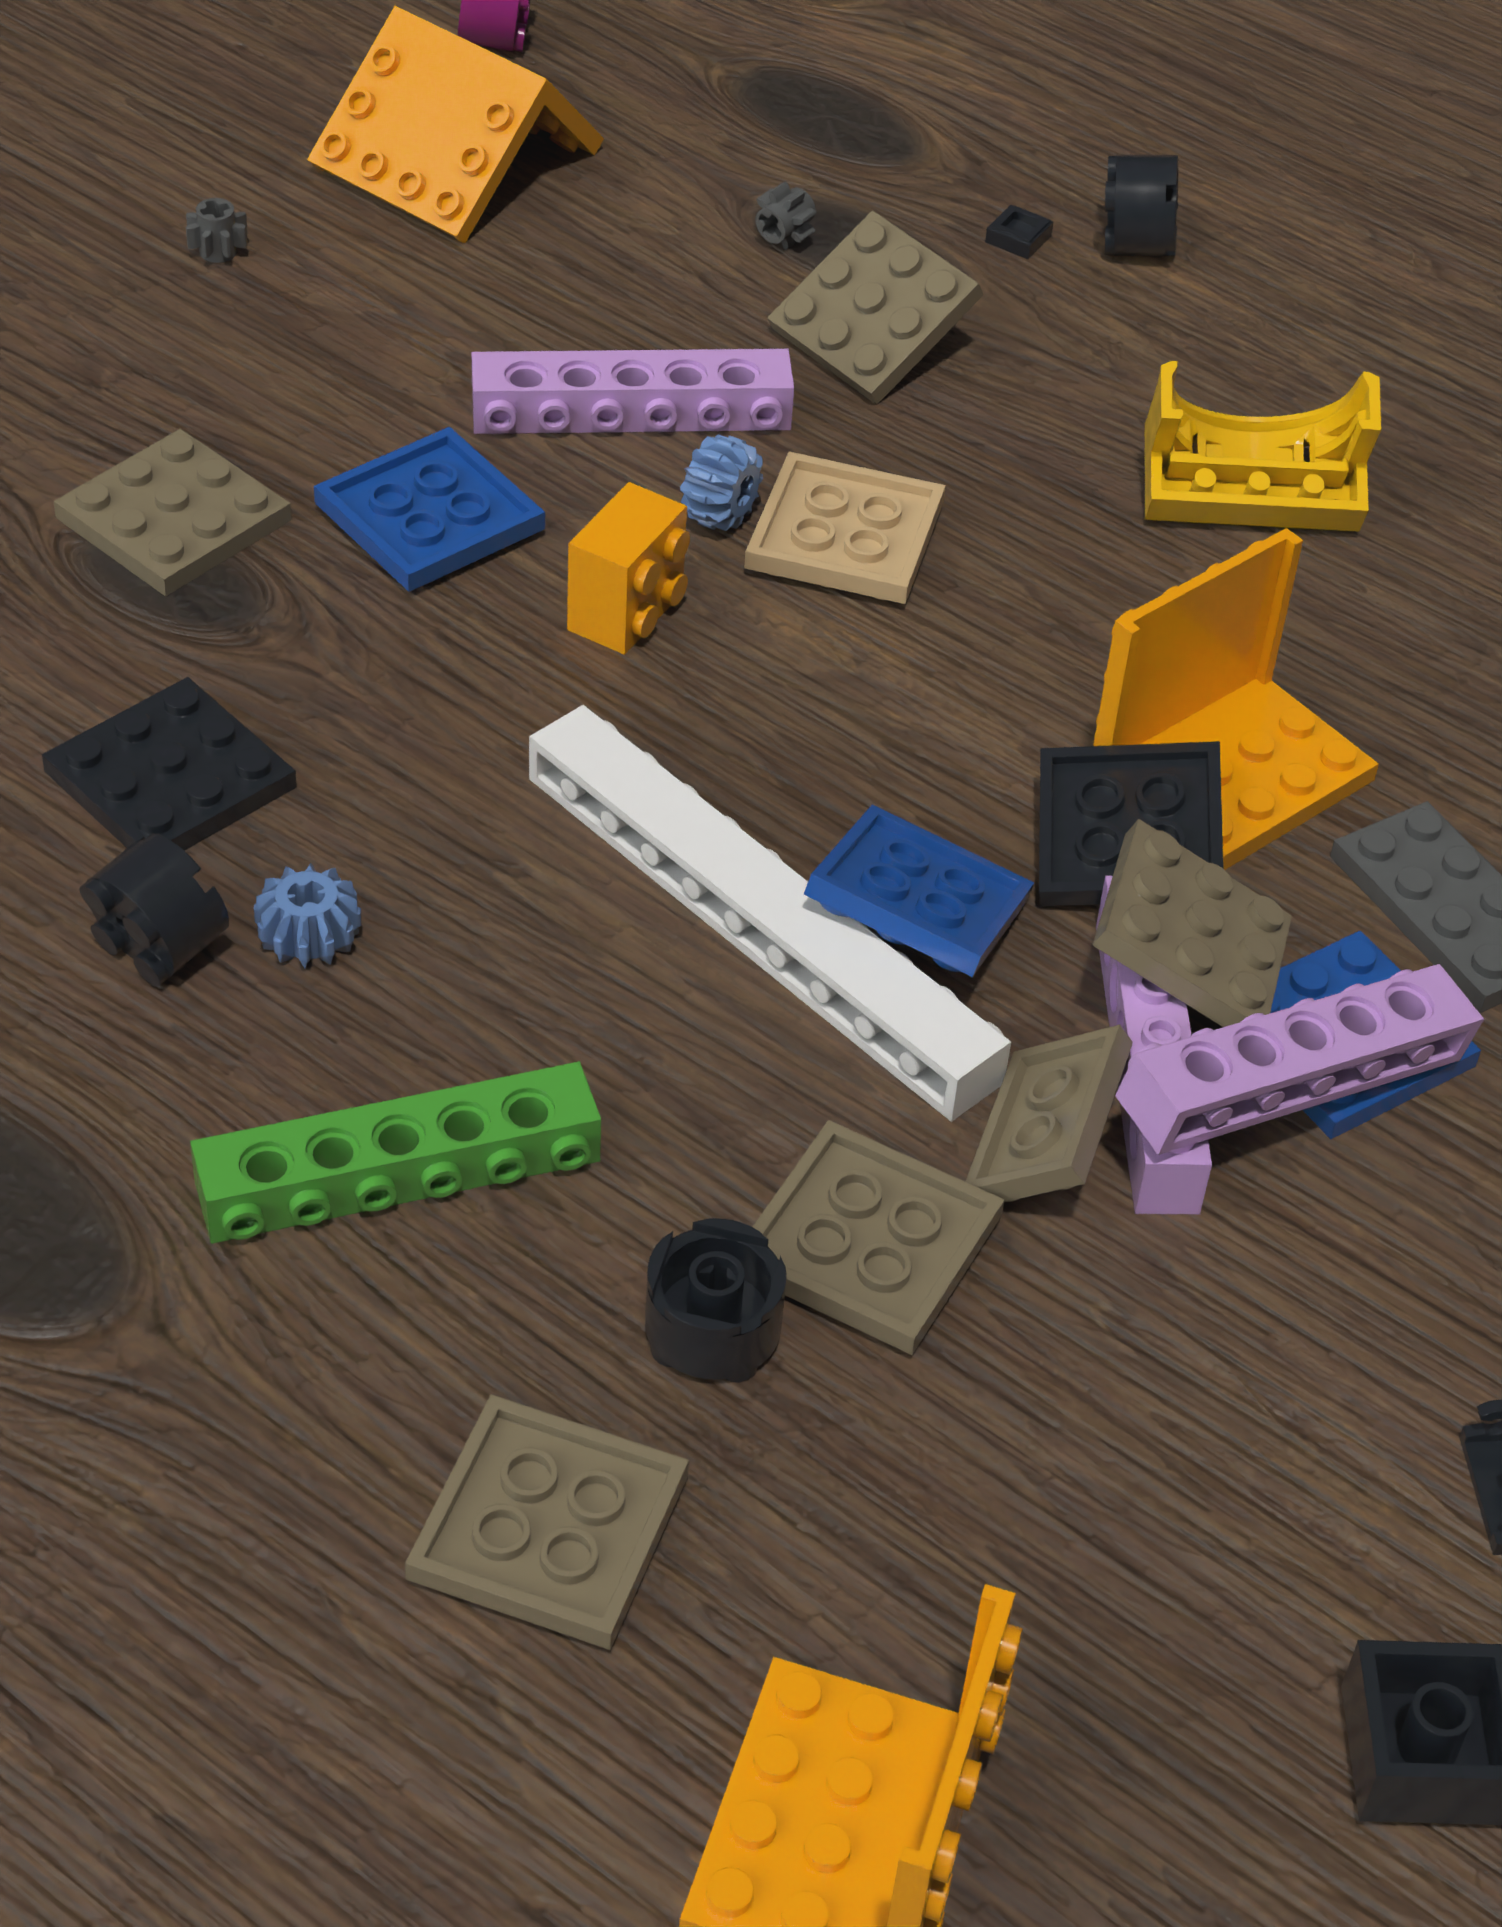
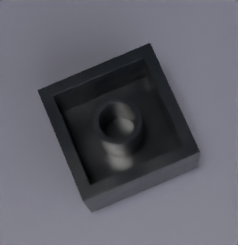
(1425, 1731)

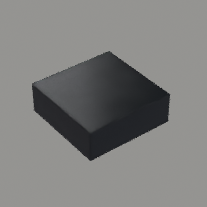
(1019, 231)

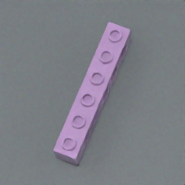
(631, 391)
(1150, 1015)
(1296, 1057)

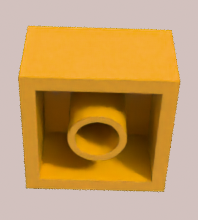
(627, 568)

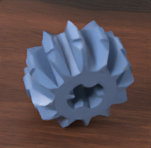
(722, 482)
(307, 915)

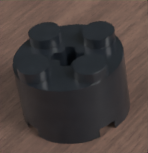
(1141, 205)
(154, 908)
(714, 1300)

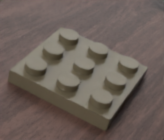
(875, 306)
(172, 511)
(1192, 928)
(875, 1234)
(548, 1521)

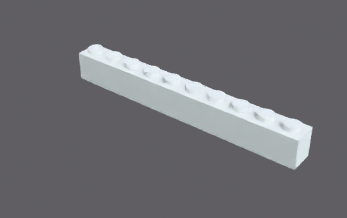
(760, 908)

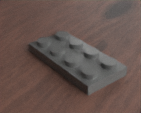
(1435, 893)

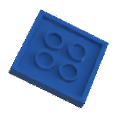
(429, 508)
(919, 890)
(1329, 973)

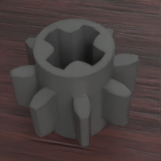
(785, 215)
(216, 230)

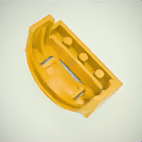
(1255, 466)

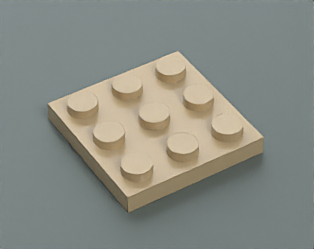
(845, 527)

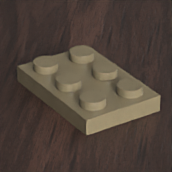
(1050, 1115)

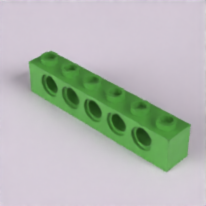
(395, 1152)

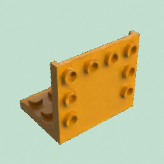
(440, 123)
(1203, 672)
(852, 1795)

